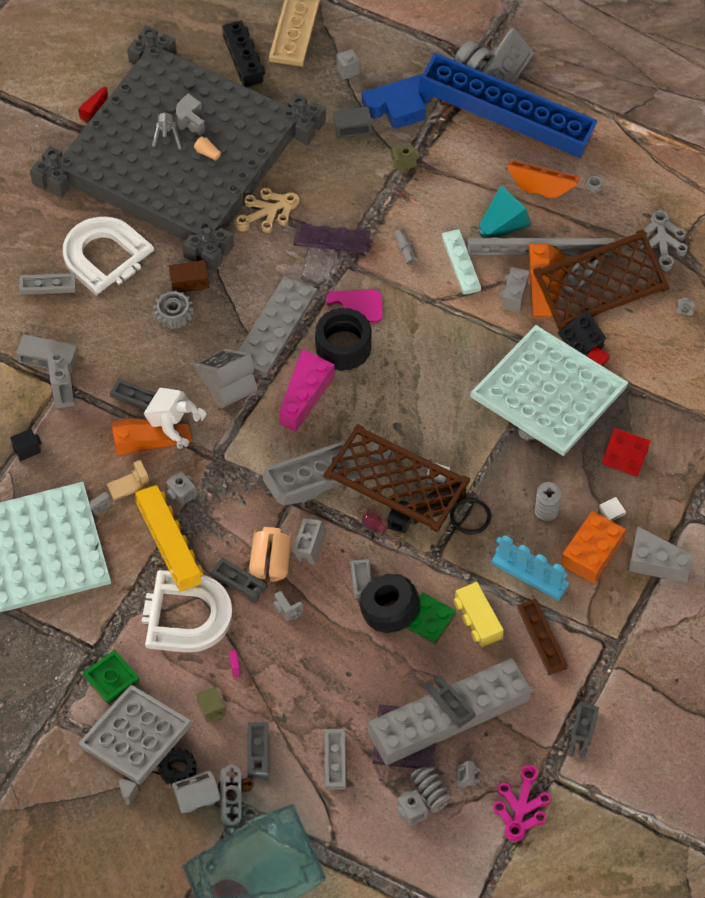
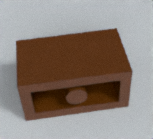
(189, 276)

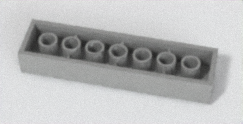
(425, 722)

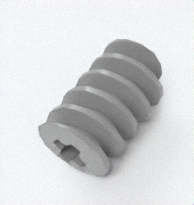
(547, 501)
(430, 788)

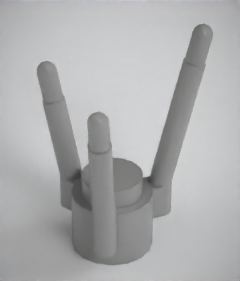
(166, 123)

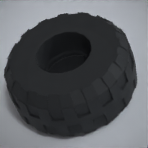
(392, 617)

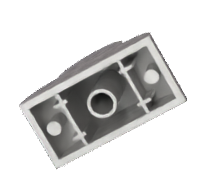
(227, 376)

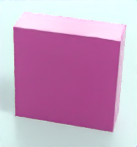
(234, 661)

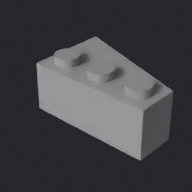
(659, 558)

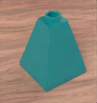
(503, 216)

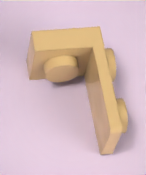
(129, 484)

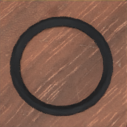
(470, 531)

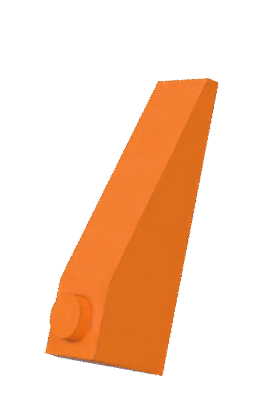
(542, 256)
(138, 435)

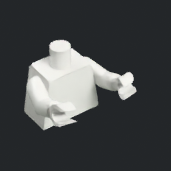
(167, 409)

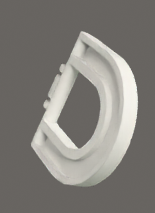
(103, 228)
(187, 639)

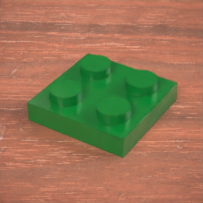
(432, 618)
(110, 676)

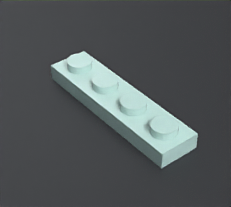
(461, 262)

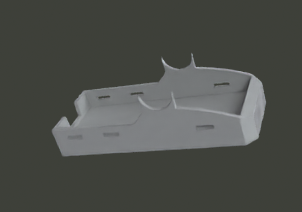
(304, 477)

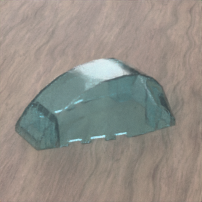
(258, 861)

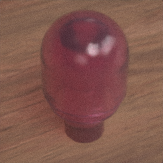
(373, 522)

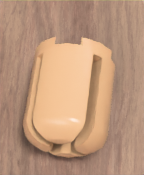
(260, 554)

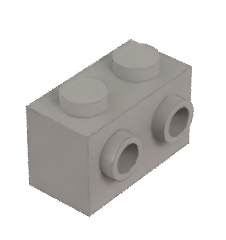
(515, 289)
(196, 792)

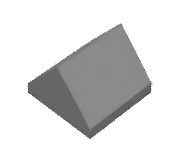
(128, 790)

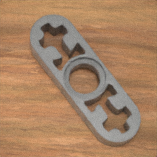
(224, 801)

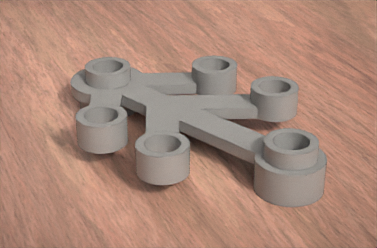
(664, 238)

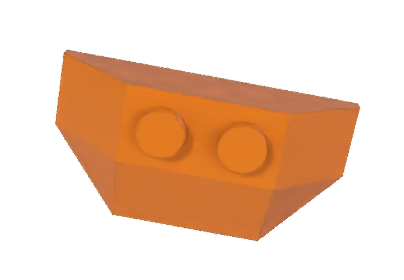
(541, 180)

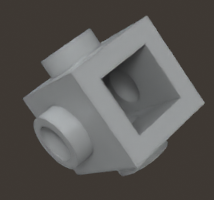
(181, 488)
(411, 807)

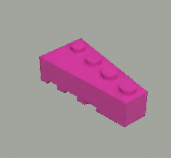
(305, 388)

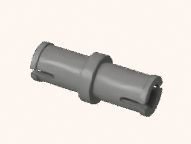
(405, 247)

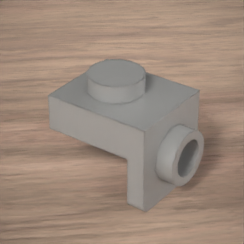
(282, 606)

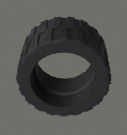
(343, 320)

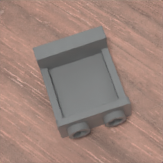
(60, 379)

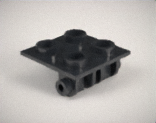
(583, 334)

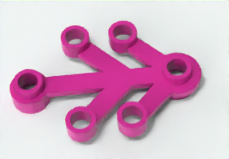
(520, 806)

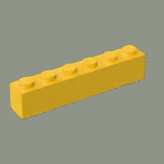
(168, 538)

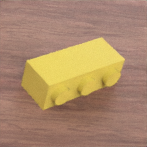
(478, 615)

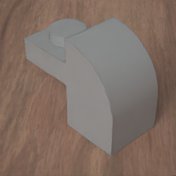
(188, 115)

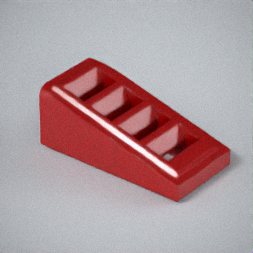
(93, 104)

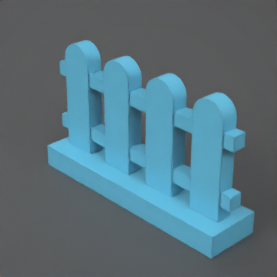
(534, 574)

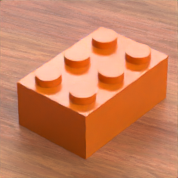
(593, 547)

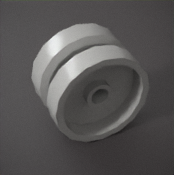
(473, 55)

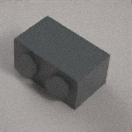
(352, 122)

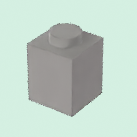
(347, 64)

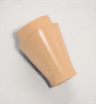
(206, 148)

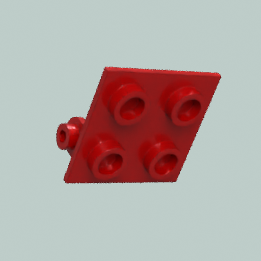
(626, 452)

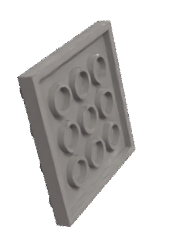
(135, 734)

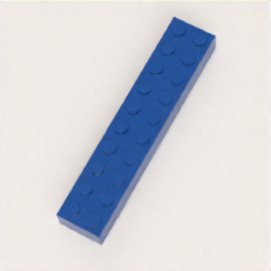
(507, 105)

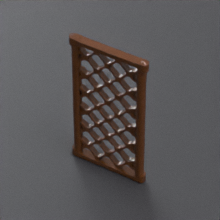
(640, 235)
(400, 454)

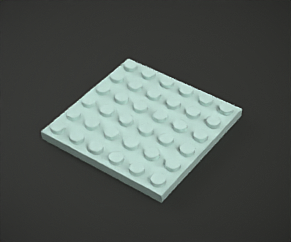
(549, 390)
(48, 547)

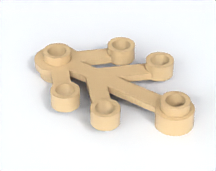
(287, 201)

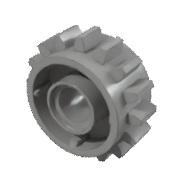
(173, 318)

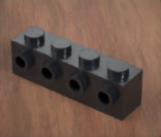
(243, 54)

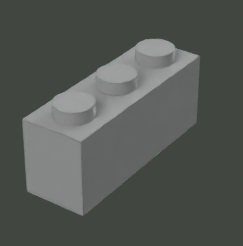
(34, 351)

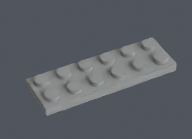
(277, 323)

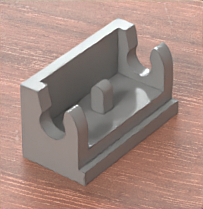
(309, 540)

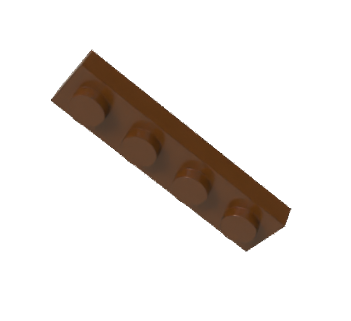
(542, 636)

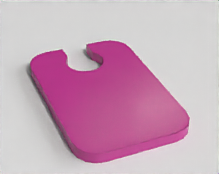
(365, 301)

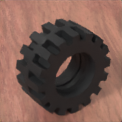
(176, 756)

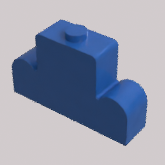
(399, 101)

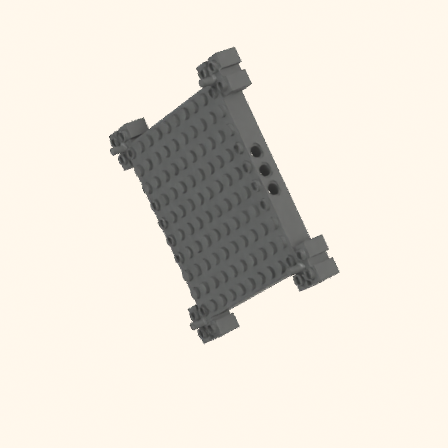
(172, 185)

